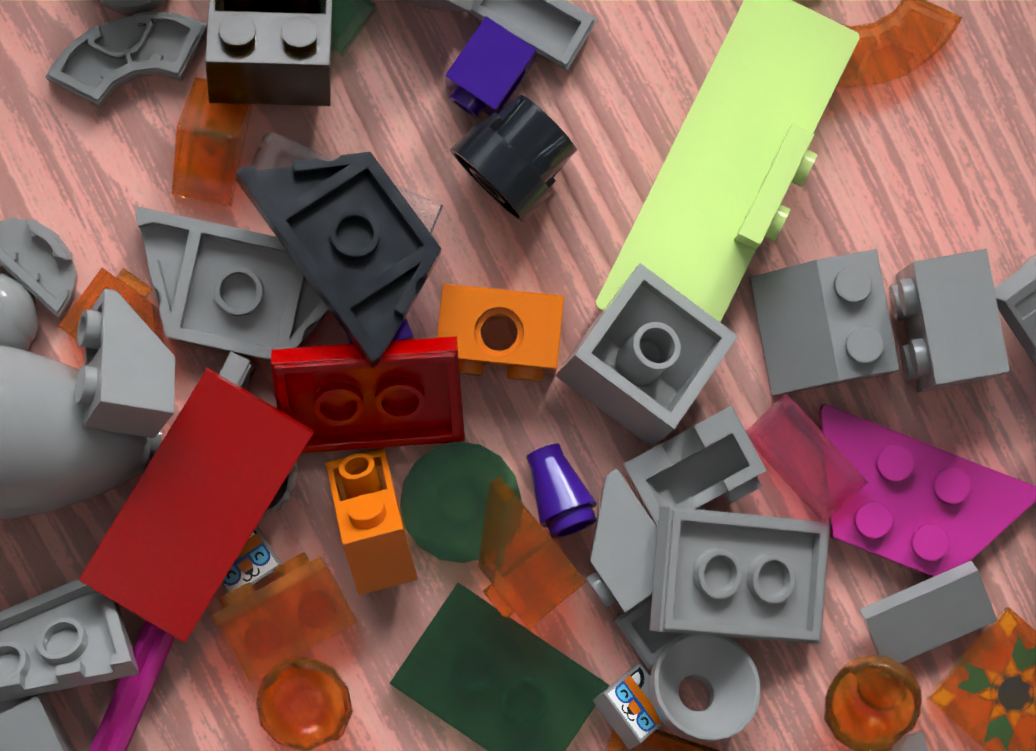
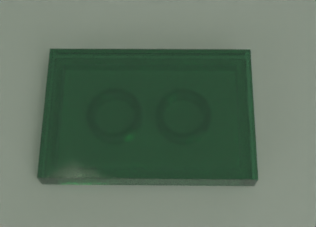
(497, 679)

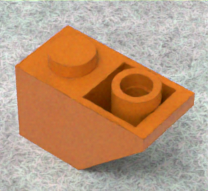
(371, 521)

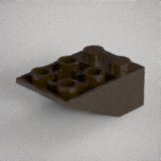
(269, 52)

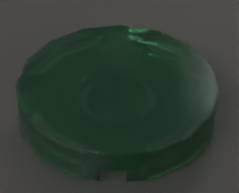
(448, 496)

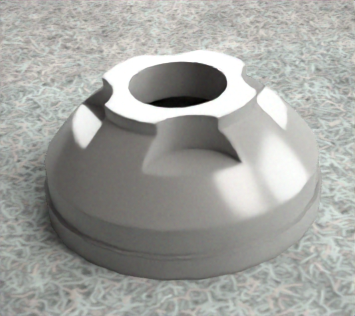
(727, 676)

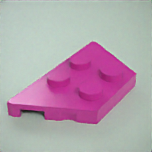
(919, 500)

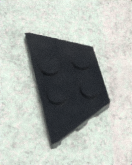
(349, 239)

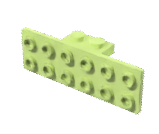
(737, 153)

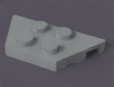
(227, 286)

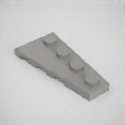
(62, 642)

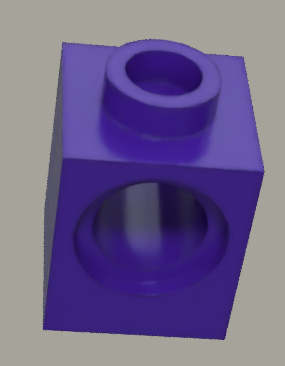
(489, 69)

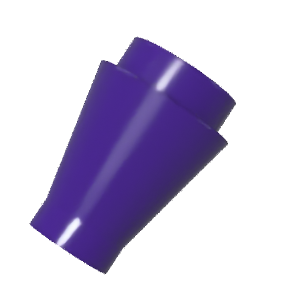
(560, 495)

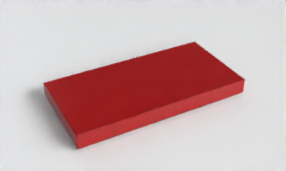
(196, 505)

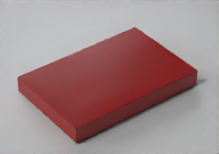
(350, 406)

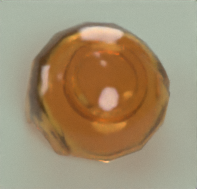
(872, 703)
(304, 704)

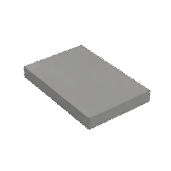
(739, 575)

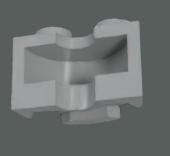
(698, 466)

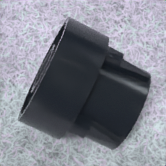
(515, 156)

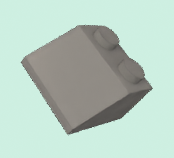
(824, 323)
(647, 356)

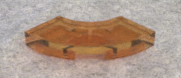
(897, 43)

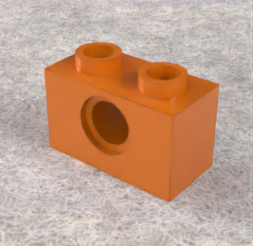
(534, 316)

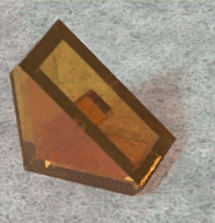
(209, 147)

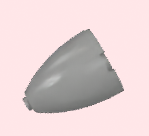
(44, 448)

